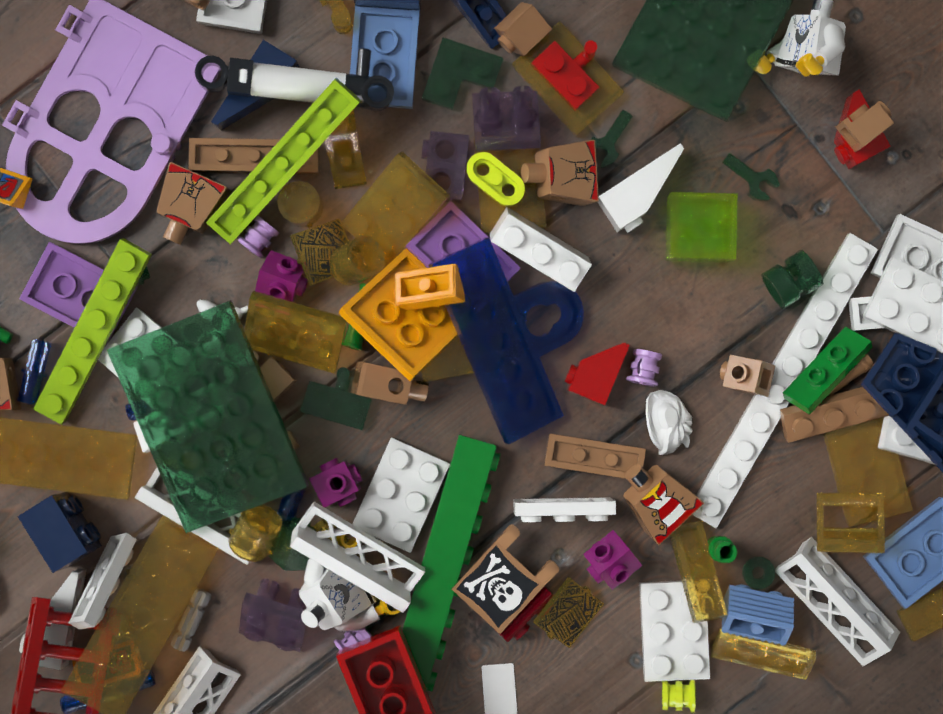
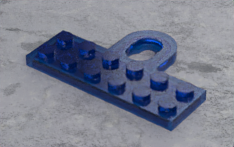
(501, 346)

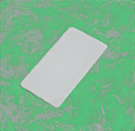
(499, 689)

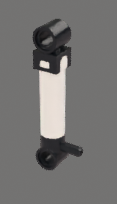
(292, 83)

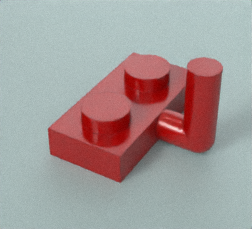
(567, 74)

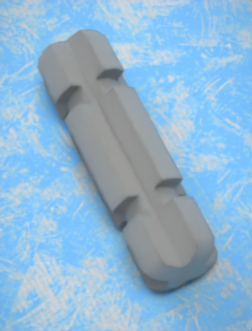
(190, 620)

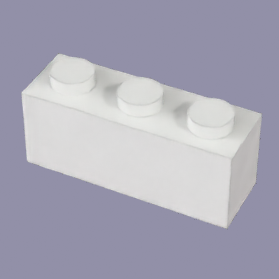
(540, 249)

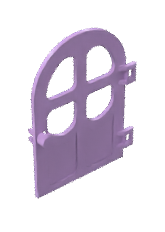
(132, 75)

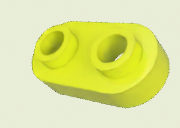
(496, 179)

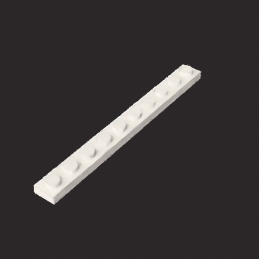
(793, 358)

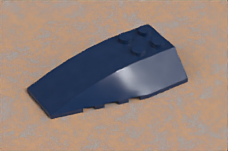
(910, 389)

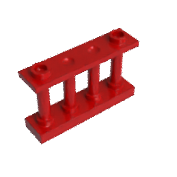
(36, 649)

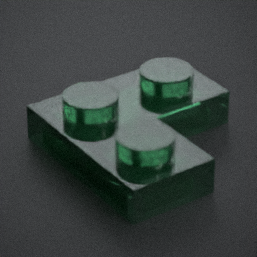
(457, 64)

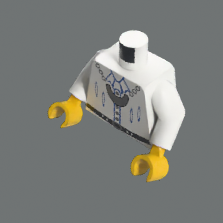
(810, 44)
(336, 601)

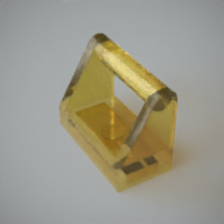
(851, 539)

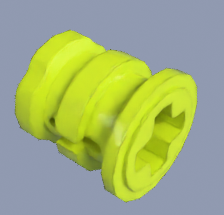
(679, 695)

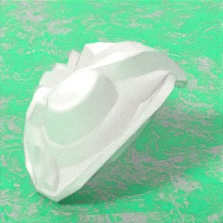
(667, 421)

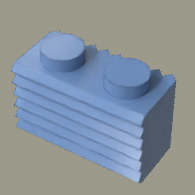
(758, 614)

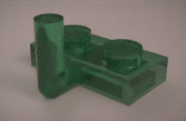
(337, 403)

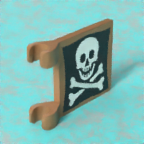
(500, 585)

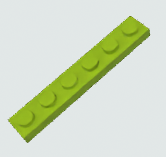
(283, 160)
(92, 331)

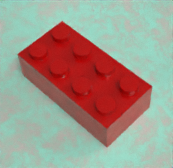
(384, 675)

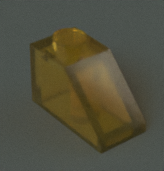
(346, 154)

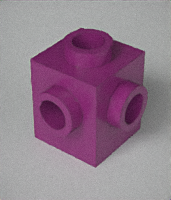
(281, 277)
(324, 483)
(611, 560)

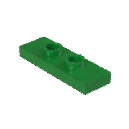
(827, 370)

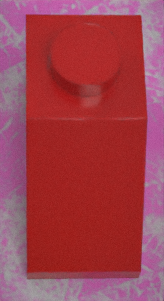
(843, 150)
(596, 374)

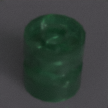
(781, 283)

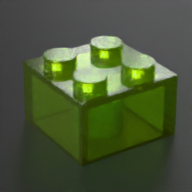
(701, 227)

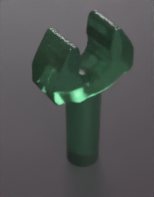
(611, 137)
(752, 177)

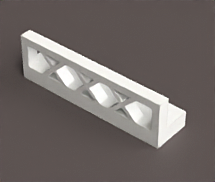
(164, 505)
(350, 566)
(843, 599)
(195, 685)

